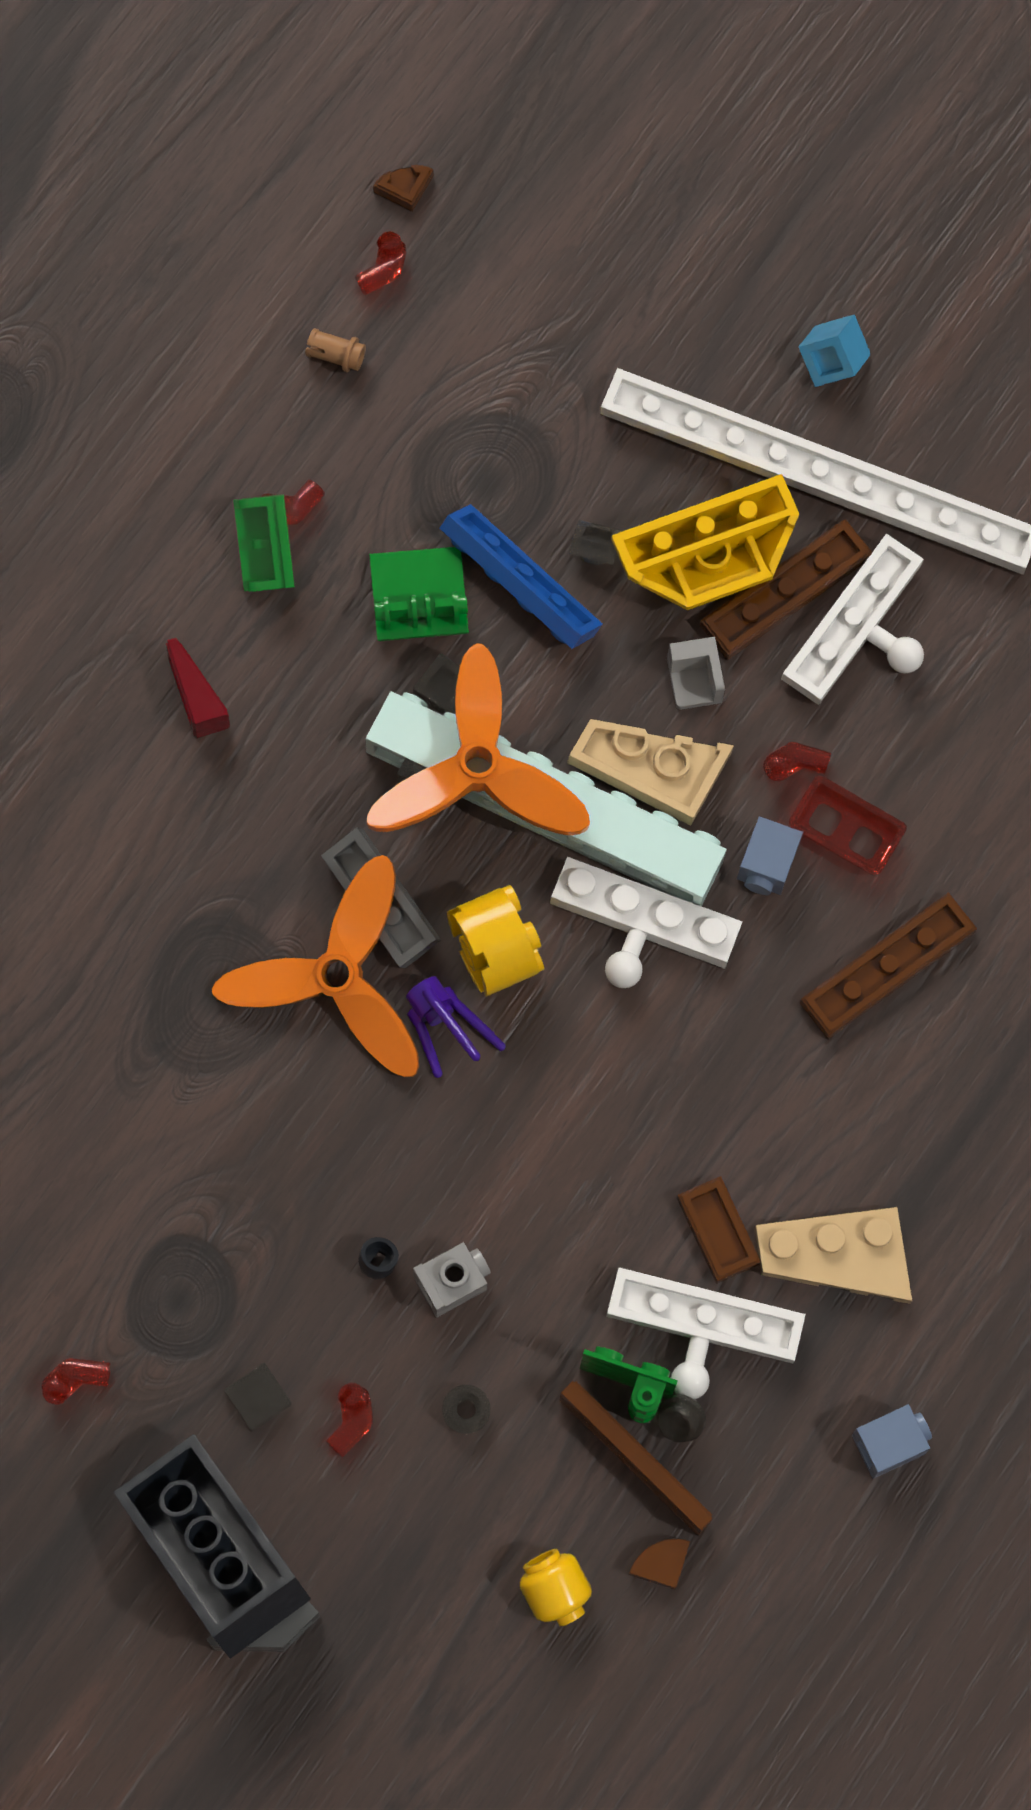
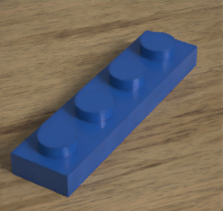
(520, 576)

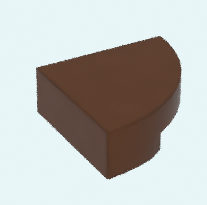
(404, 185)
(661, 1562)

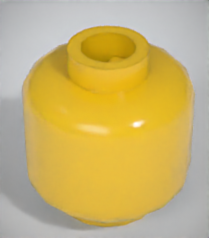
(555, 1587)

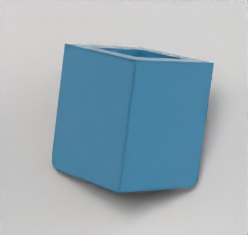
(834, 350)

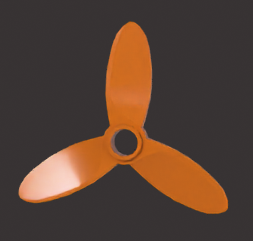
(509, 782)
(351, 939)

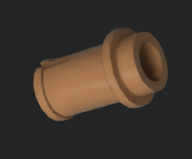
(336, 350)

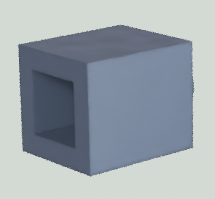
(769, 857)
(892, 1440)

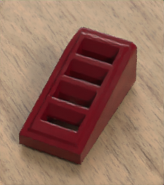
(200, 701)

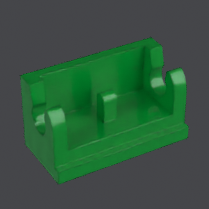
(263, 543)

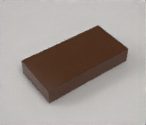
(718, 1229)

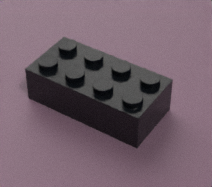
(212, 1546)

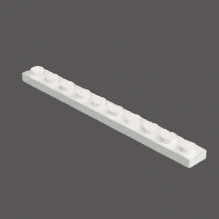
(819, 470)

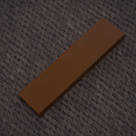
(792, 587)
(888, 965)
(636, 1457)

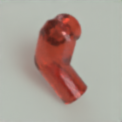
(388, 263)
(302, 502)
(792, 758)
(71, 1375)
(356, 1418)

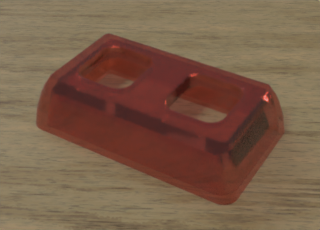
(855, 814)

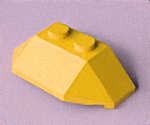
(711, 545)

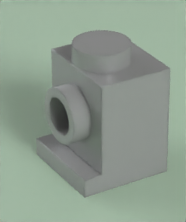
(446, 1295)

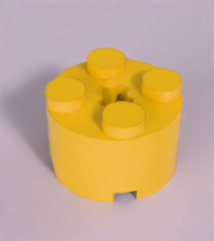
(495, 941)

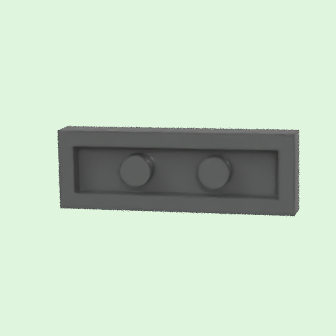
(407, 930)

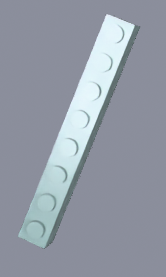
(619, 832)

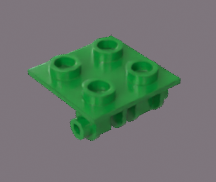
(419, 593)
(649, 1382)

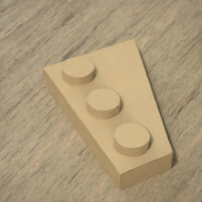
(652, 768)
(839, 1251)

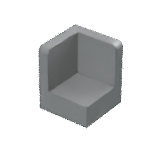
(695, 673)

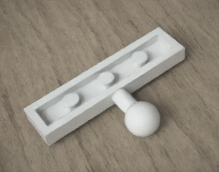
(855, 620)
(644, 916)
(705, 1319)

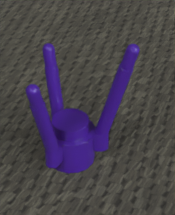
(435, 1005)

